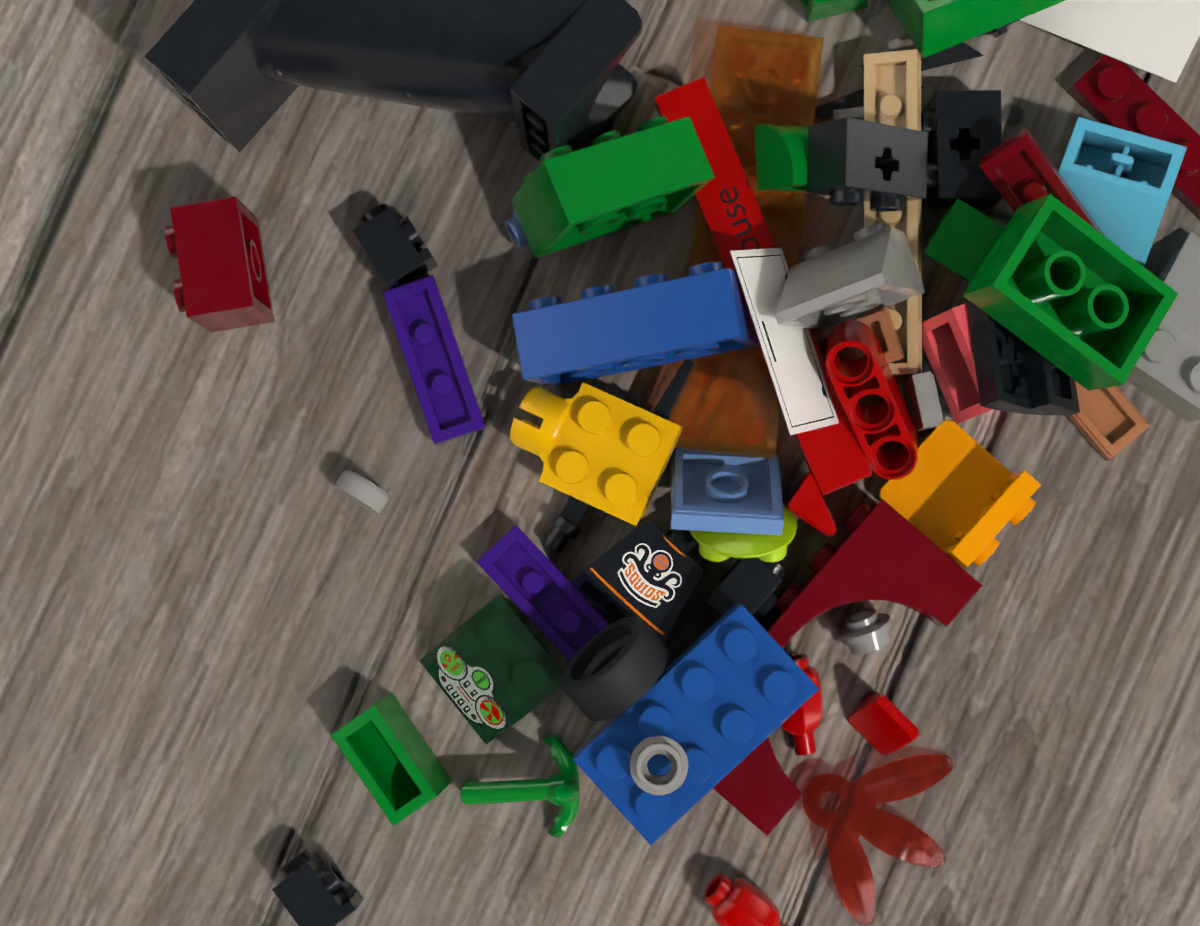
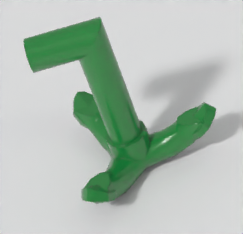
(557, 789)

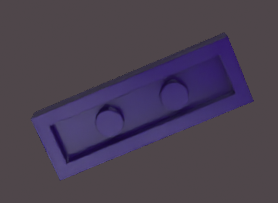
(434, 360)
(542, 592)

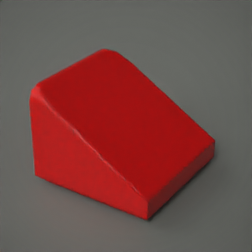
(810, 506)
(882, 724)

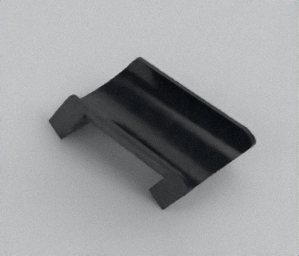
(507, 60)

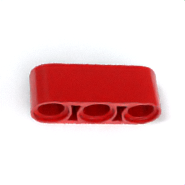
(872, 423)

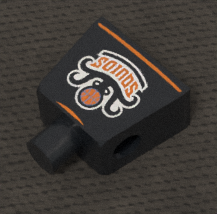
(643, 577)

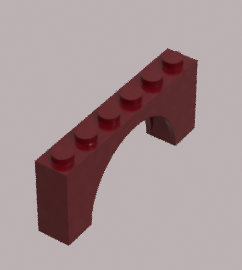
(873, 561)

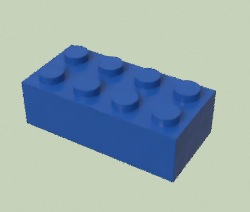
(634, 327)
(711, 700)

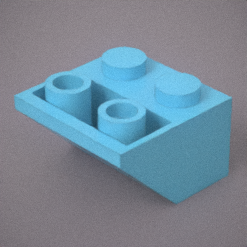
(1122, 181)

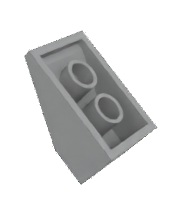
(849, 279)
(1171, 360)

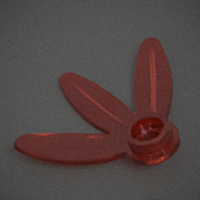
(886, 831)

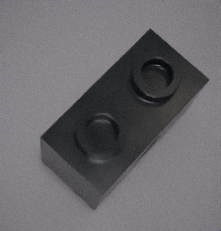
(976, 124)
(867, 163)

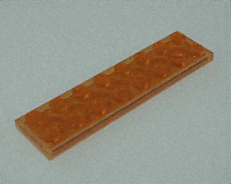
(754, 80)

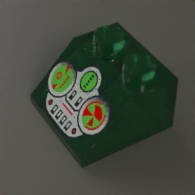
(494, 668)

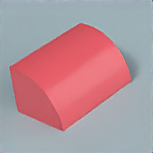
(951, 356)

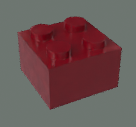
(219, 265)

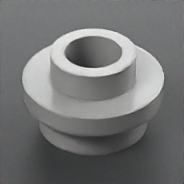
(866, 631)
(663, 783)

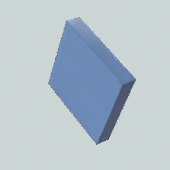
(725, 493)

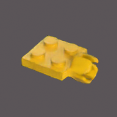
(597, 448)

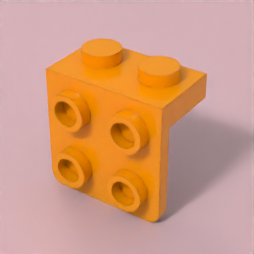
(960, 495)

